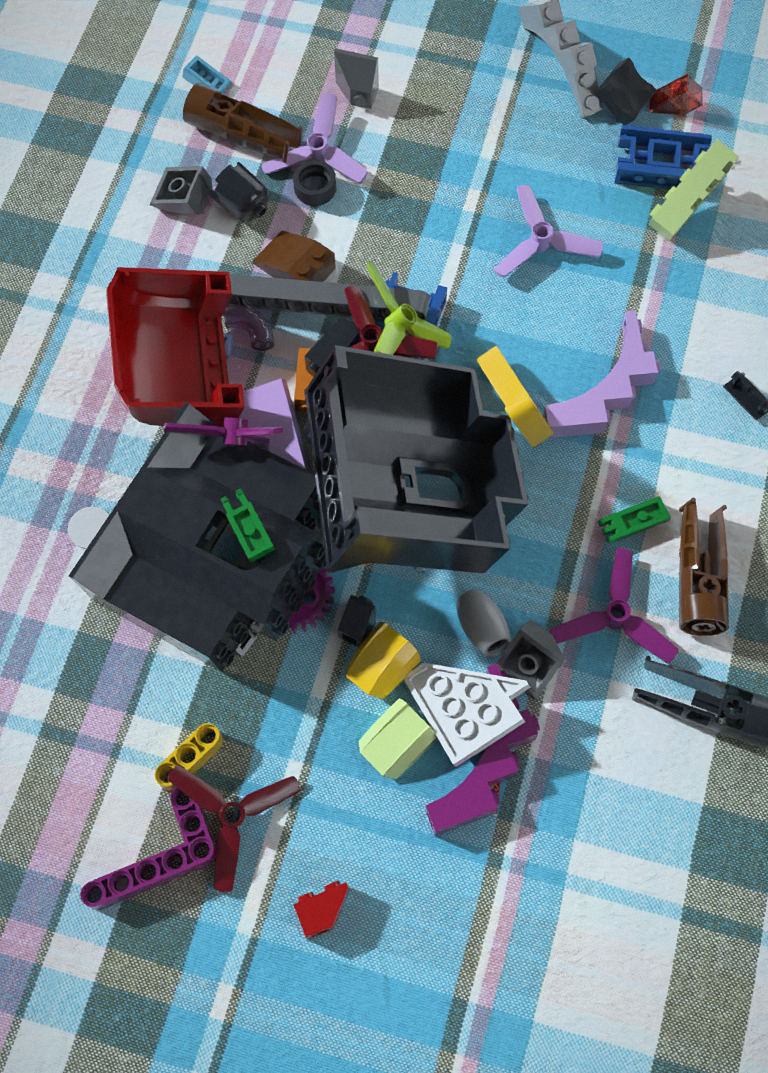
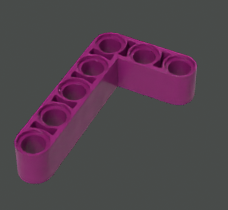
(160, 861)

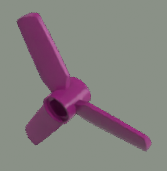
(234, 431)
(633, 626)

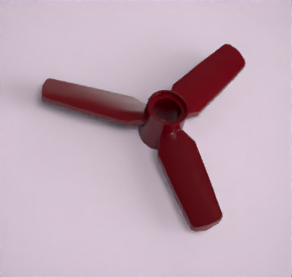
(364, 322)
(228, 837)

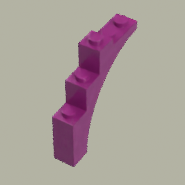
(473, 797)

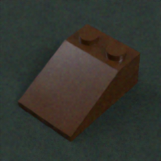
(296, 258)

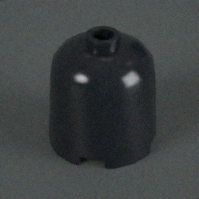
(240, 193)

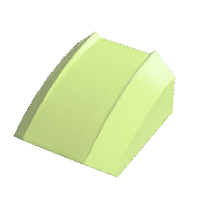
(396, 740)

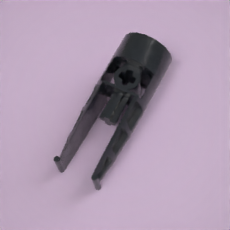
(750, 717)

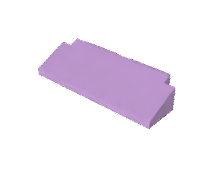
(272, 407)

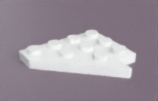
(466, 707)

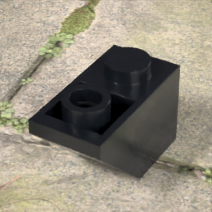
(357, 620)

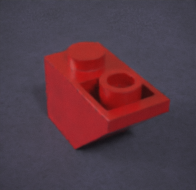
(321, 911)

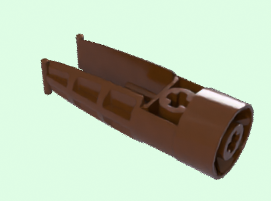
(240, 122)
(703, 575)

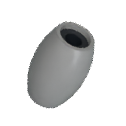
(483, 622)

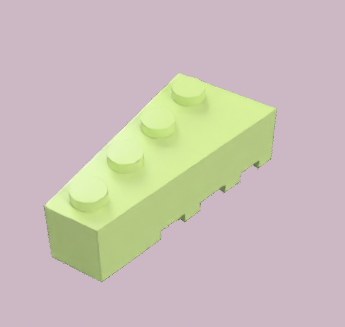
(693, 190)

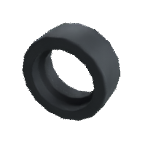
(314, 197)

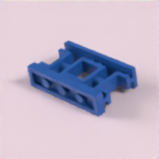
(655, 173)

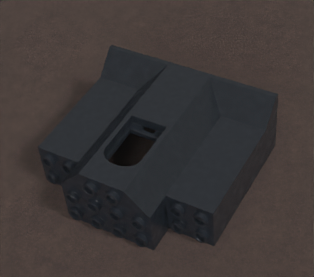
(399, 417)
(159, 567)

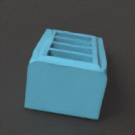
(203, 67)

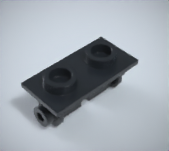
(747, 395)

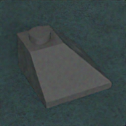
(357, 77)
(532, 658)

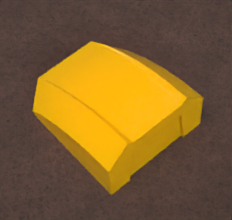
(382, 661)

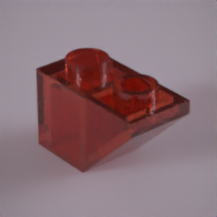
(677, 97)

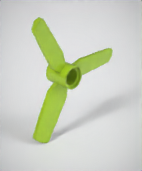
(401, 320)

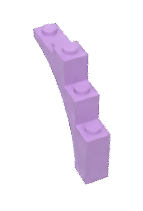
(591, 410)

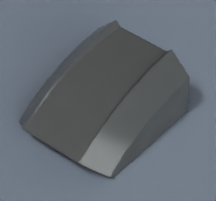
(183, 190)

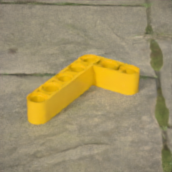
(515, 397)

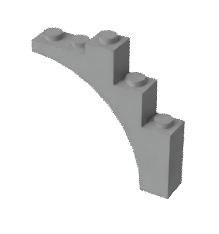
(576, 58)

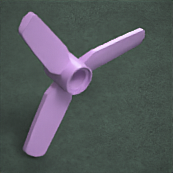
(331, 155)
(558, 240)

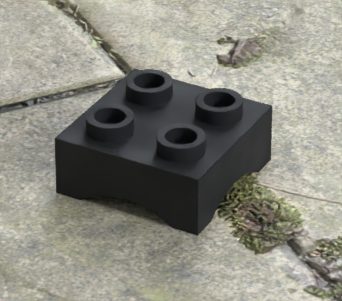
(625, 92)

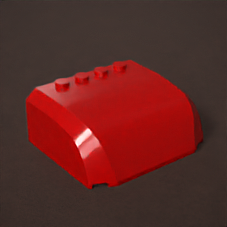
(171, 343)

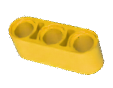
(195, 744)

